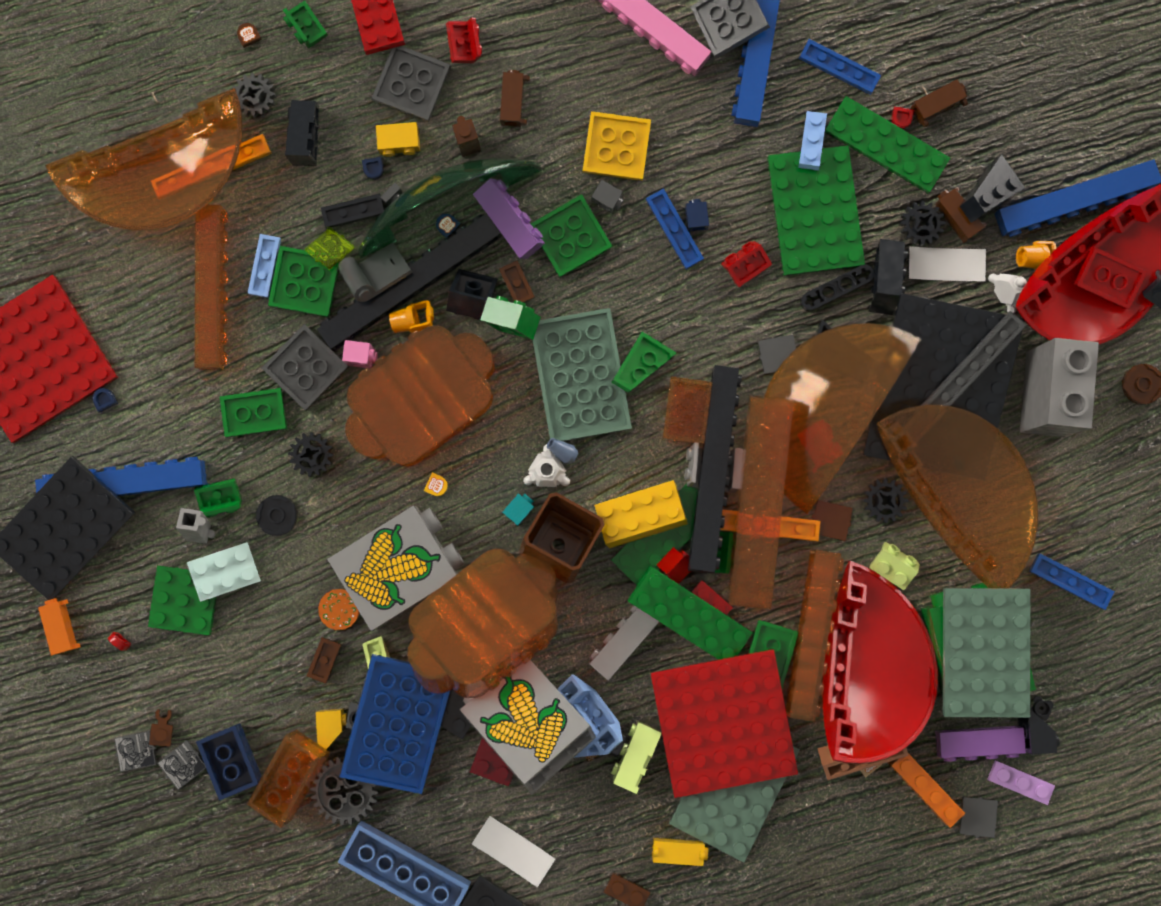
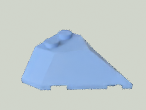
(597, 715)

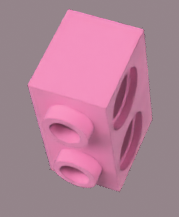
(359, 354)

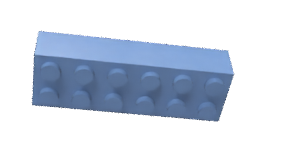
(402, 869)

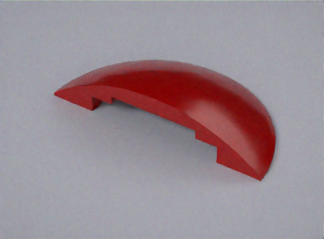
(1066, 311)
(877, 672)

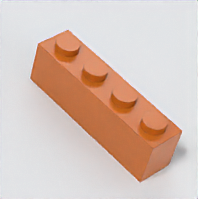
(927, 789)

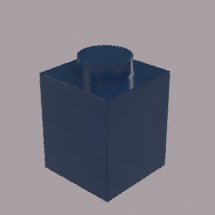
(696, 215)

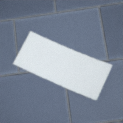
(947, 264)
(513, 851)

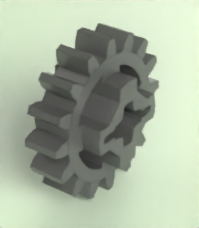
(262, 92)

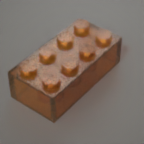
(288, 778)

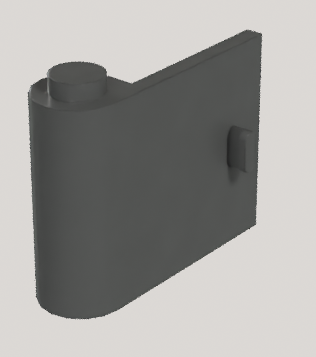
(374, 273)

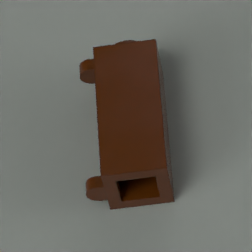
(512, 98)
(939, 101)
(466, 136)
(949, 205)

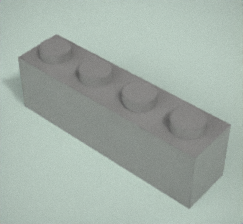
(622, 643)

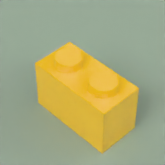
(398, 139)

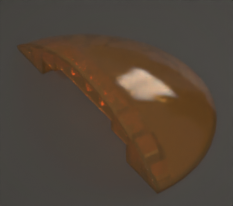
(159, 173)
(836, 391)
(967, 487)

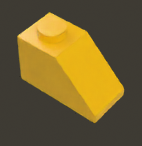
(330, 726)

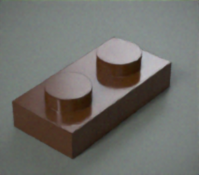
(516, 282)
(324, 660)
(626, 891)

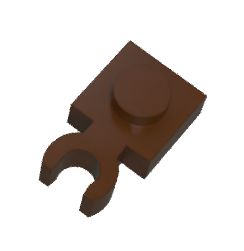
(162, 732)

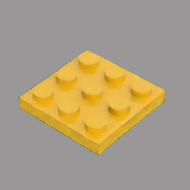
(616, 146)

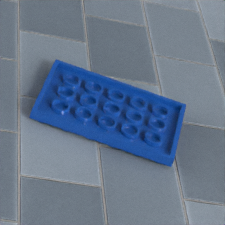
(393, 728)

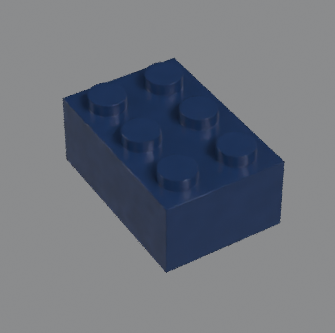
(229, 761)

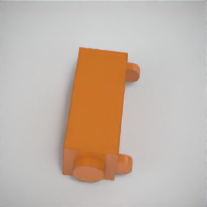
(58, 626)

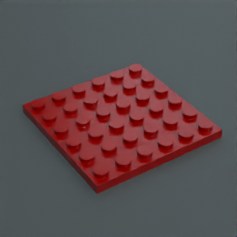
(45, 359)
(724, 723)

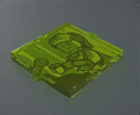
(329, 248)

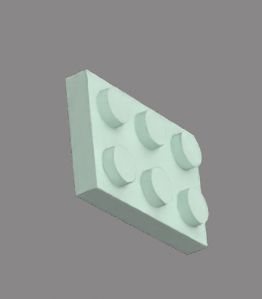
(223, 572)

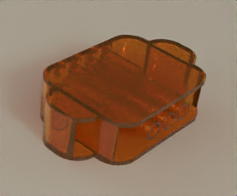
(420, 395)
(483, 624)

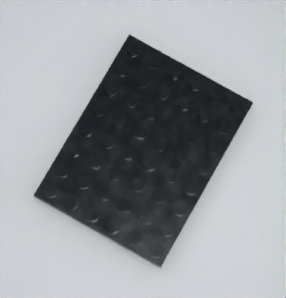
(947, 338)

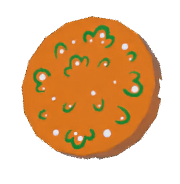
(338, 610)

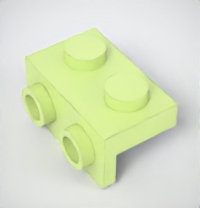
(895, 565)

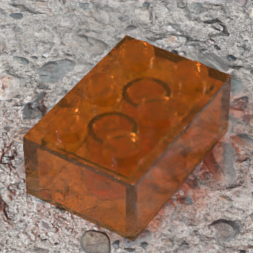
(686, 410)

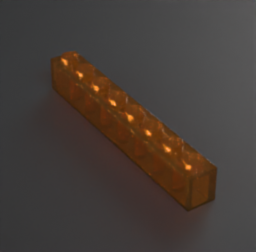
(209, 287)

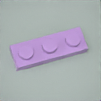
(1021, 782)

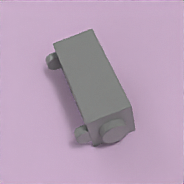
(194, 526)

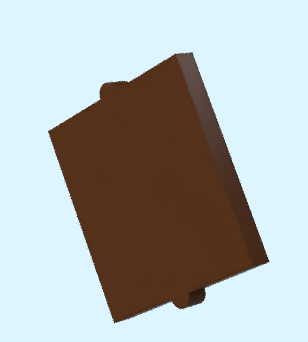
(833, 518)

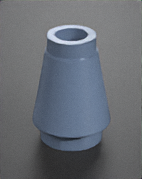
(564, 451)

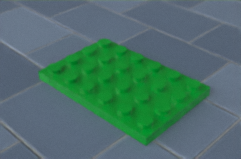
(816, 212)

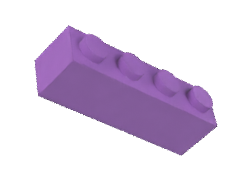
(508, 218)
(980, 742)

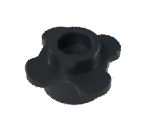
(1047, 707)

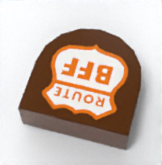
(248, 34)

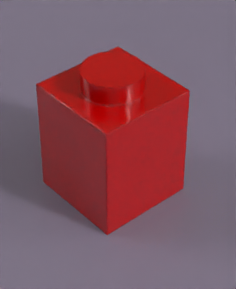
(675, 565)

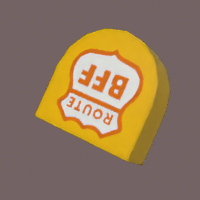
(436, 485)

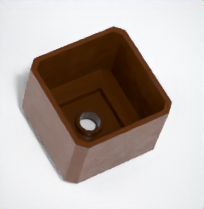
(564, 522)

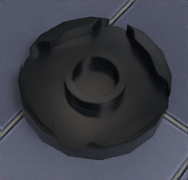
(276, 515)

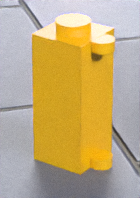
(679, 851)

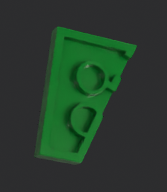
(641, 362)

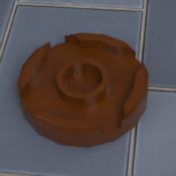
(1142, 384)

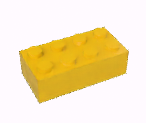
(641, 514)

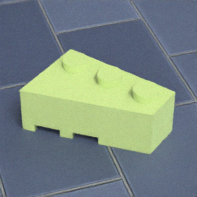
(635, 756)

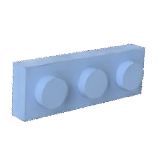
(812, 140)
(264, 266)

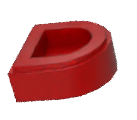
(902, 117)
(119, 641)

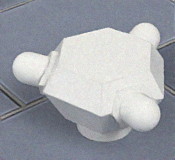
(1008, 289)
(547, 471)

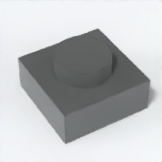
(391, 194)

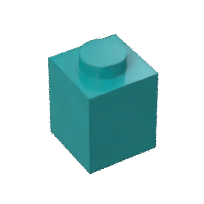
(519, 508)

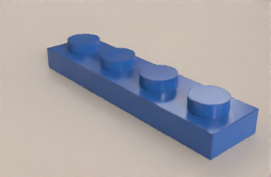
(839, 66)
(674, 229)
(1071, 581)

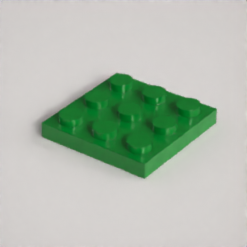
(571, 236)
(302, 283)
(177, 605)

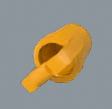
(1035, 254)
(408, 318)

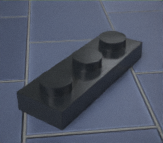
(352, 211)

